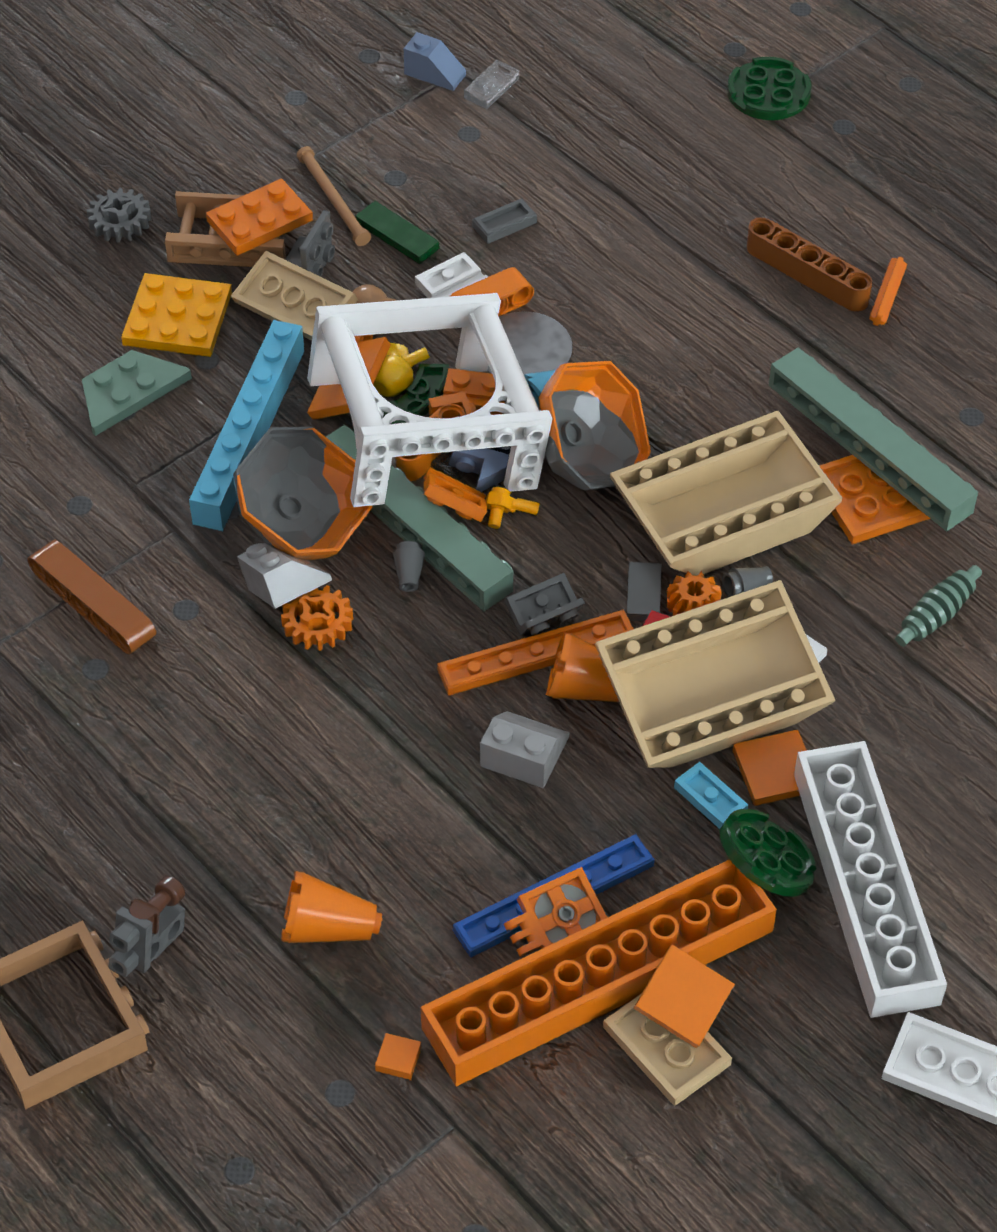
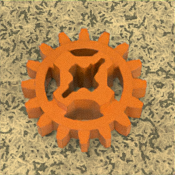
(317, 618)

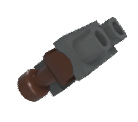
(147, 928)

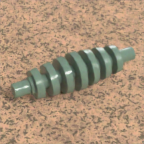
(938, 605)

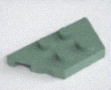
(129, 386)

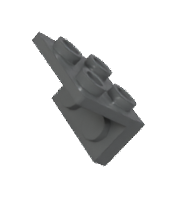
(316, 249)

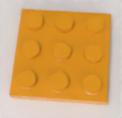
(177, 314)

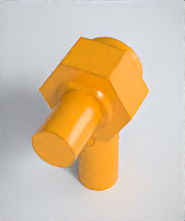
(501, 502)

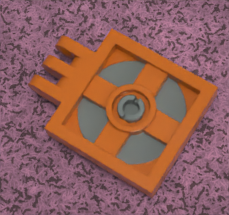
(555, 911)

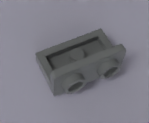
(543, 604)

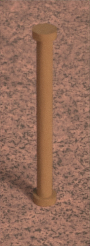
(360, 235)

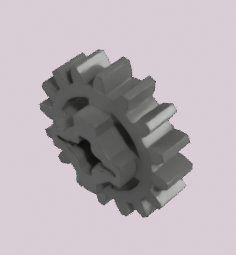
(119, 215)

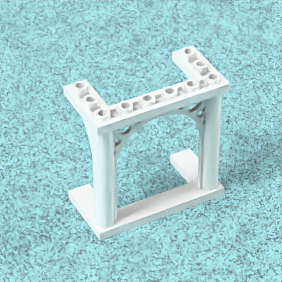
(482, 344)

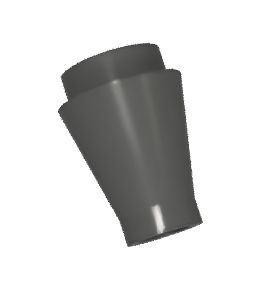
(408, 563)
(745, 579)

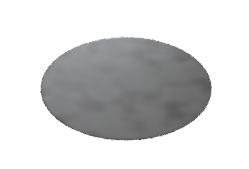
(537, 341)

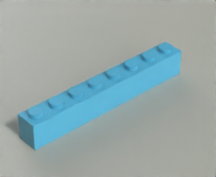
(247, 423)

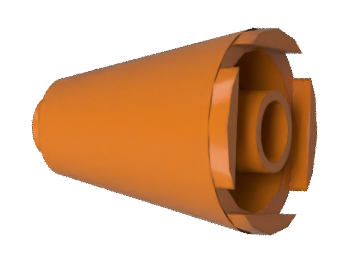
(579, 672)
(327, 913)

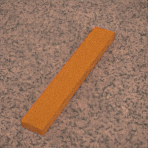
(524, 654)

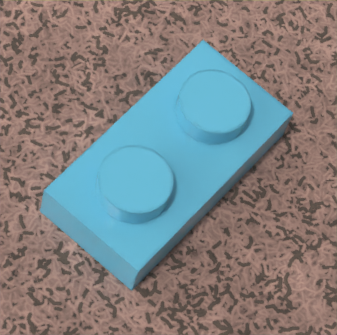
(708, 794)

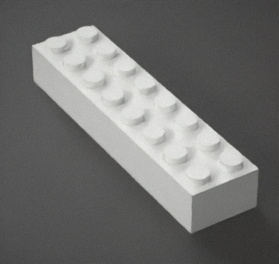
(869, 880)

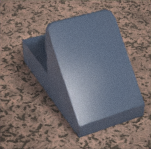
(486, 462)

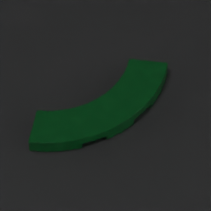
(427, 384)

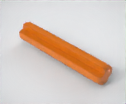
(888, 291)

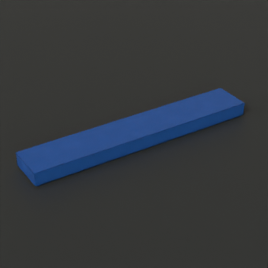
(602, 870)

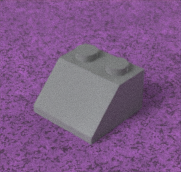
(279, 576)
(521, 748)

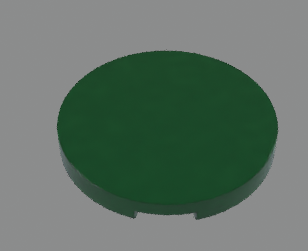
(769, 88)
(767, 853)

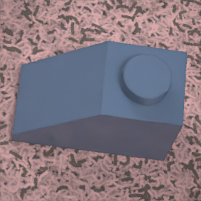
(432, 62)

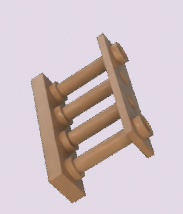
(210, 248)

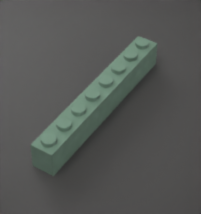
(873, 439)
(445, 542)

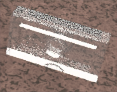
(491, 84)

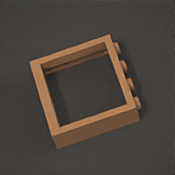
(92, 1060)

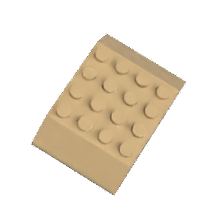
(728, 495)
(715, 676)

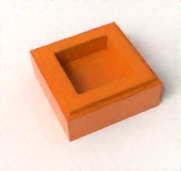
(398, 1056)

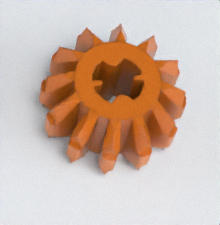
(691, 593)

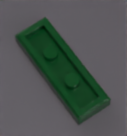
(397, 232)

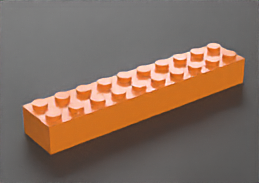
(592, 971)

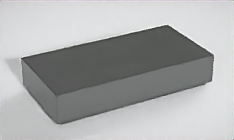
(504, 221)
(643, 590)

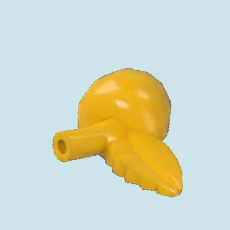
(396, 369)

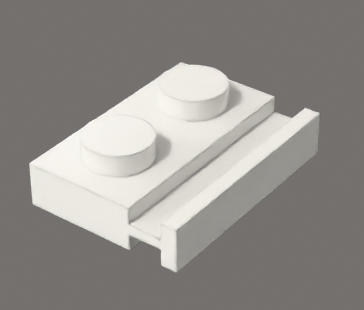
(449, 276)

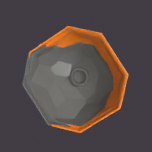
(594, 423)
(298, 492)

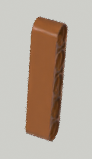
(809, 264)
(91, 596)

